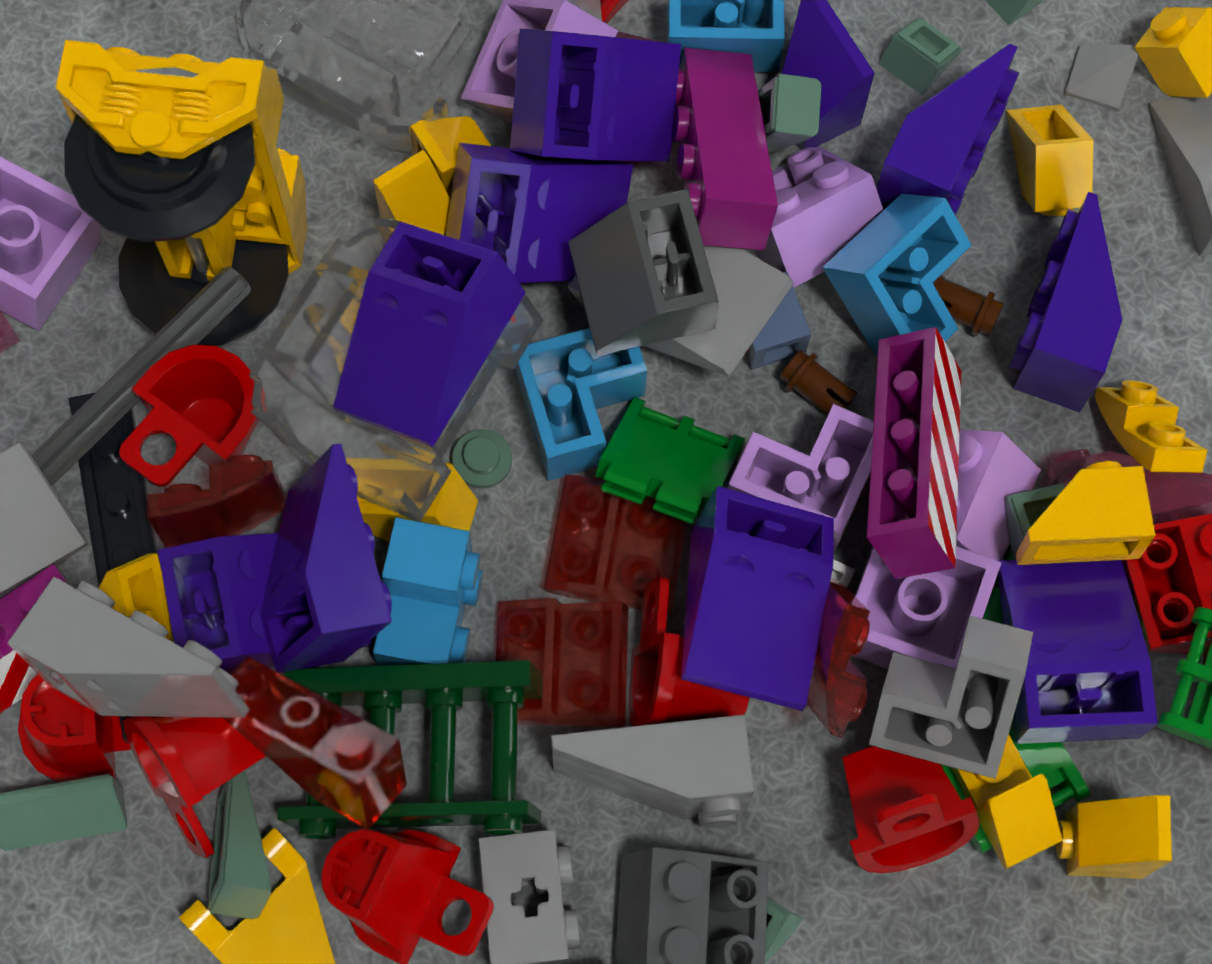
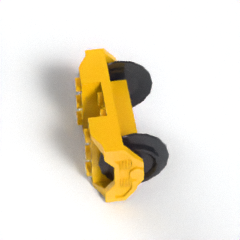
(188, 174)

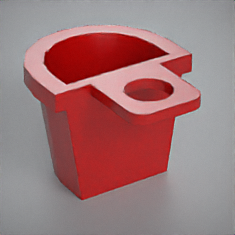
(198, 400)
(656, 684)
(65, 736)
(187, 761)
(904, 811)
(399, 890)

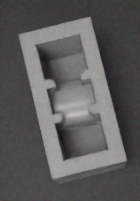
(507, 867)

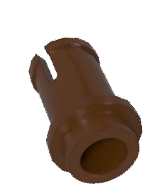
(969, 306)
(816, 382)

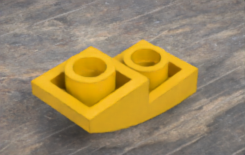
(1147, 428)

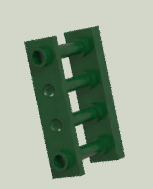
(443, 691)

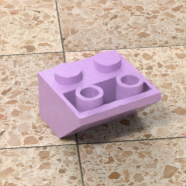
(818, 211)
(987, 474)

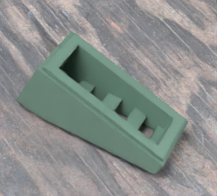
(790, 110)
(238, 866)

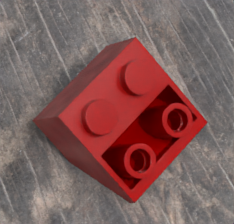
(1172, 582)

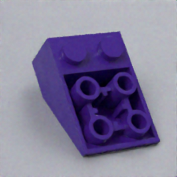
(594, 96)
(949, 134)
(531, 205)
(1070, 315)
(424, 331)
(323, 574)
(218, 595)
(756, 597)
(1086, 654)

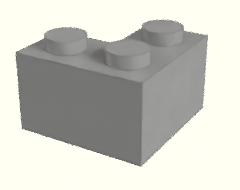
(957, 712)

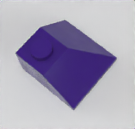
(827, 52)

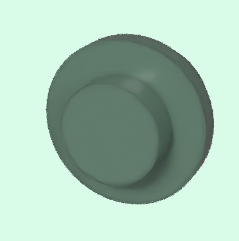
(482, 458)

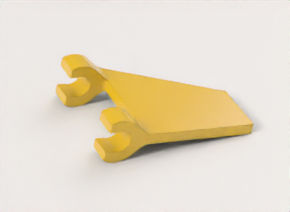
(286, 930)

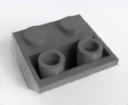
(645, 274)
(691, 908)

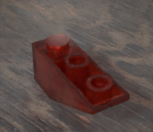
(320, 744)

